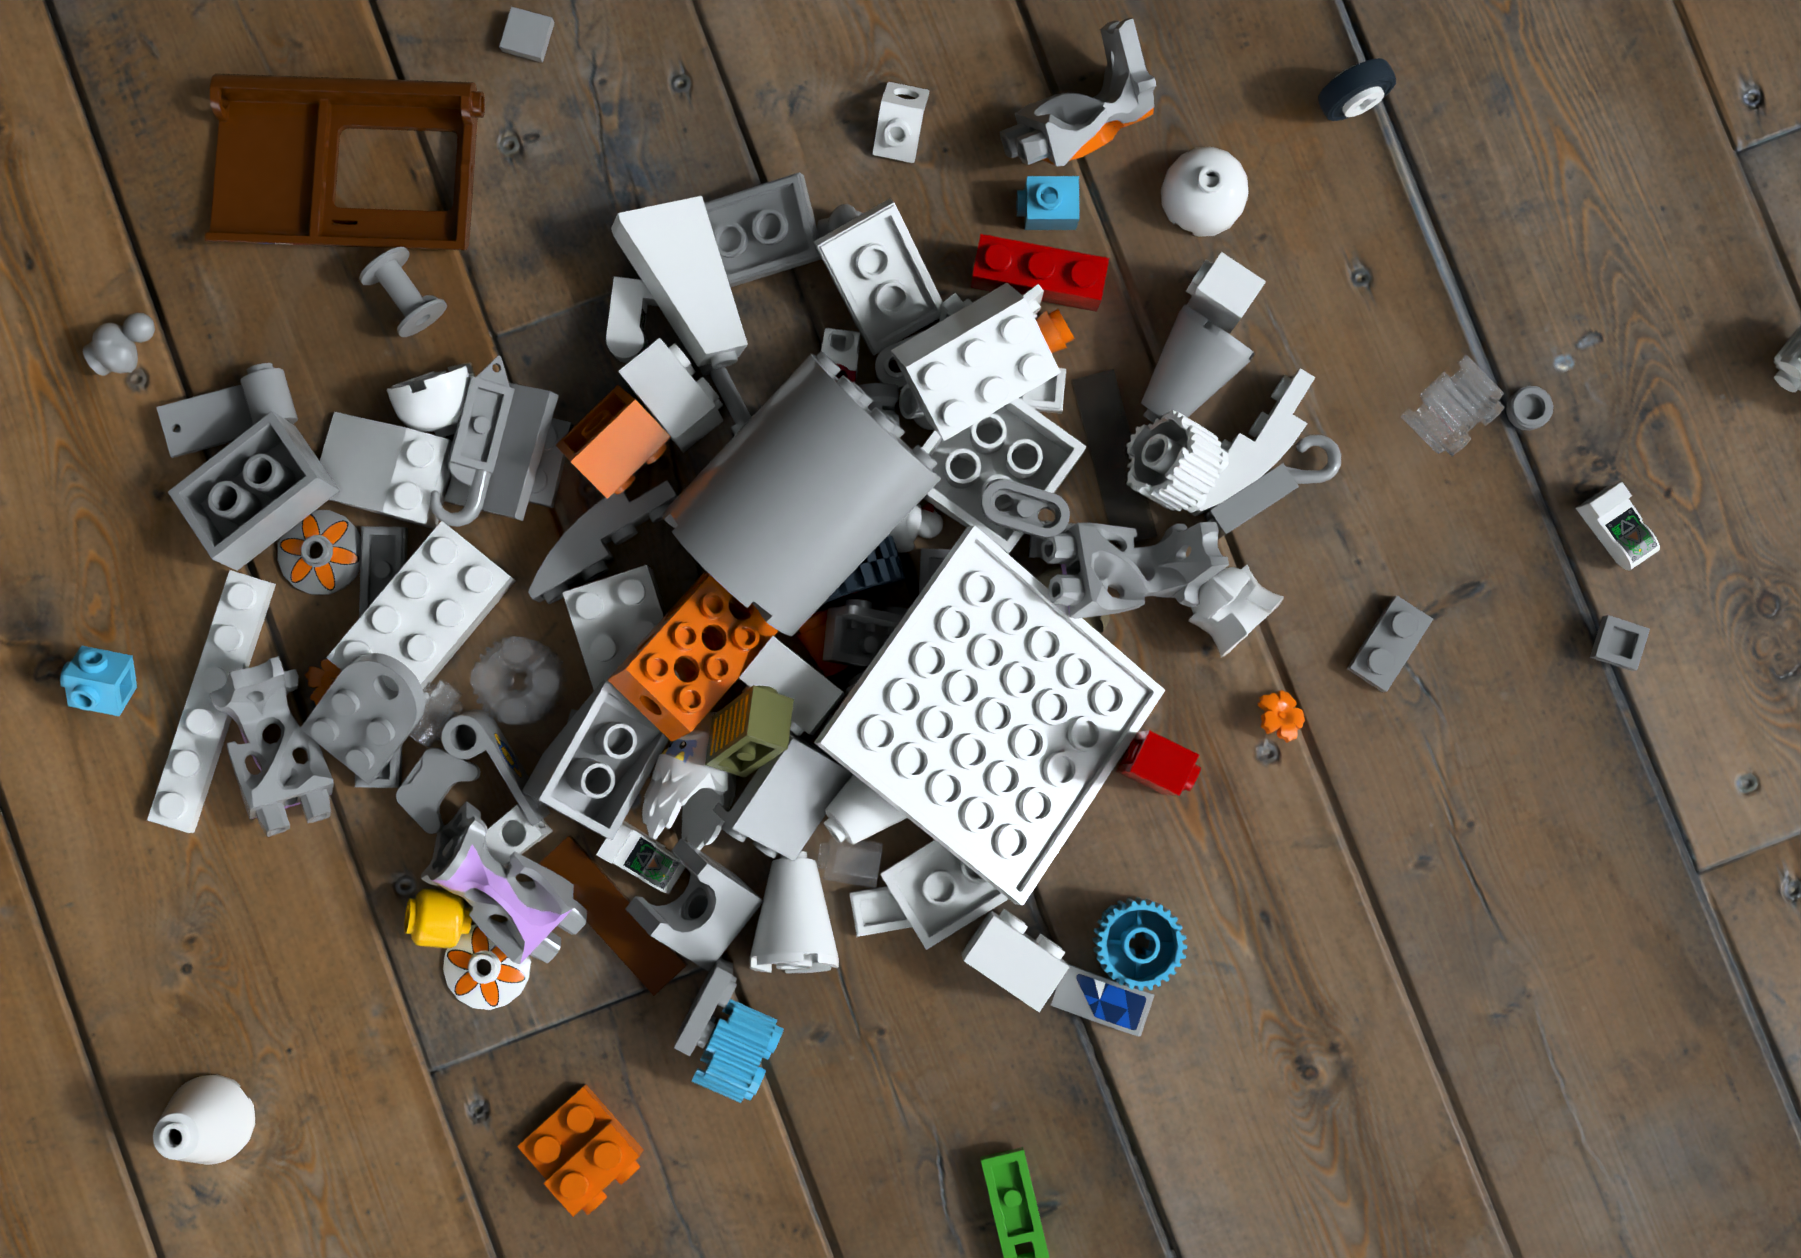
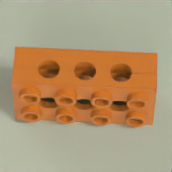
(704, 671)

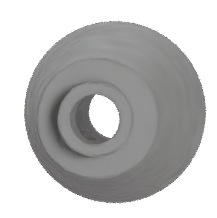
(1193, 365)

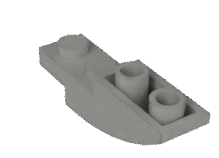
(583, 546)

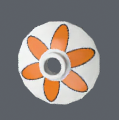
(478, 990)

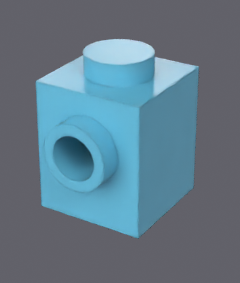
(1049, 202)

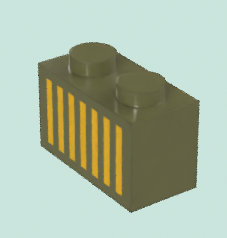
(750, 731)

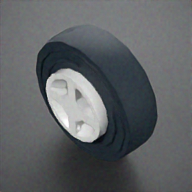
(1357, 89)

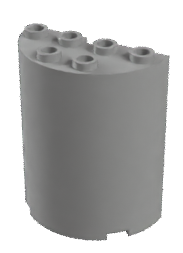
(801, 495)

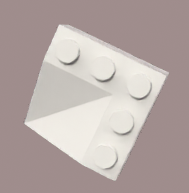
(1006, 445)

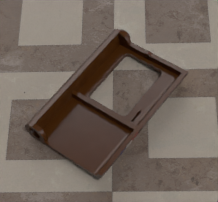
(283, 154)

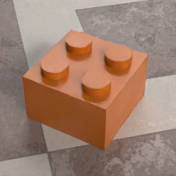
(614, 442)

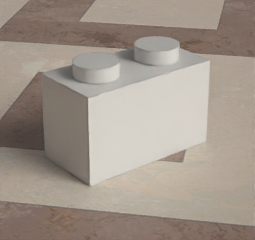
(1223, 291)

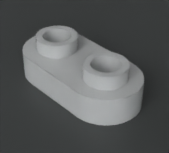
(1025, 507)

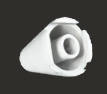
(859, 813)
(794, 921)
(205, 1121)

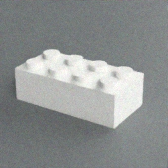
(427, 607)

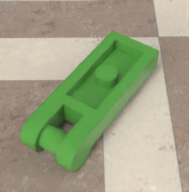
(1014, 1203)

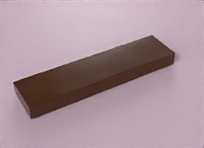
(606, 913)

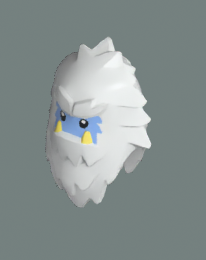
(685, 780)

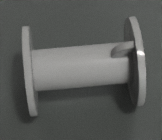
(418, 309)

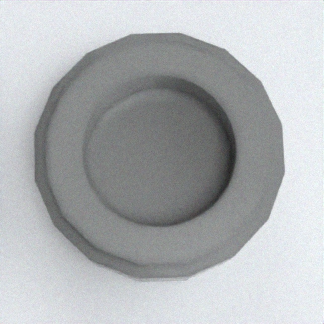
(1529, 408)

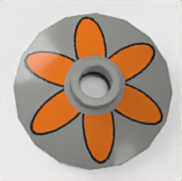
(339, 559)

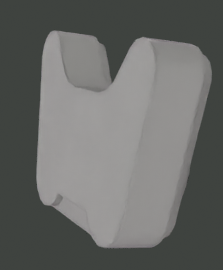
(429, 785)

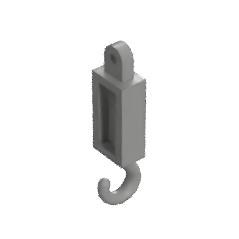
(1274, 487)

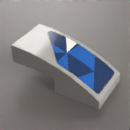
(1103, 1000)

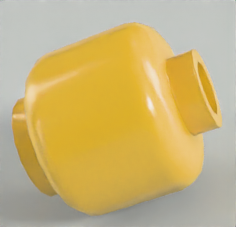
(436, 918)

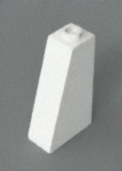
(684, 273)

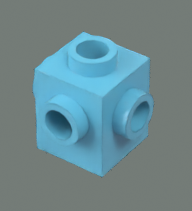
(99, 680)

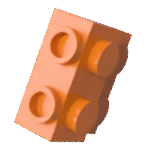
(582, 1152)

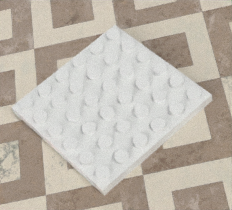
(991, 716)

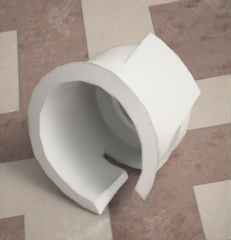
(1232, 607)

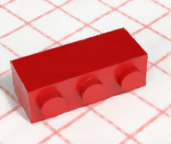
(1063, 274)
(1160, 764)

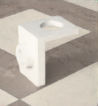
(900, 122)

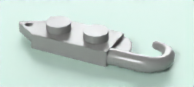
(477, 441)

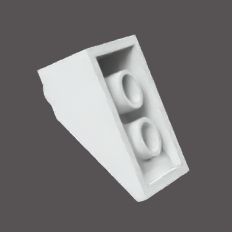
(386, 468)

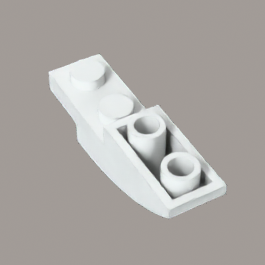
(1272, 439)

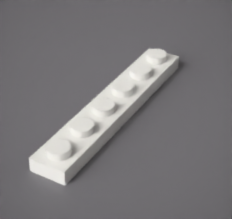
(202, 726)

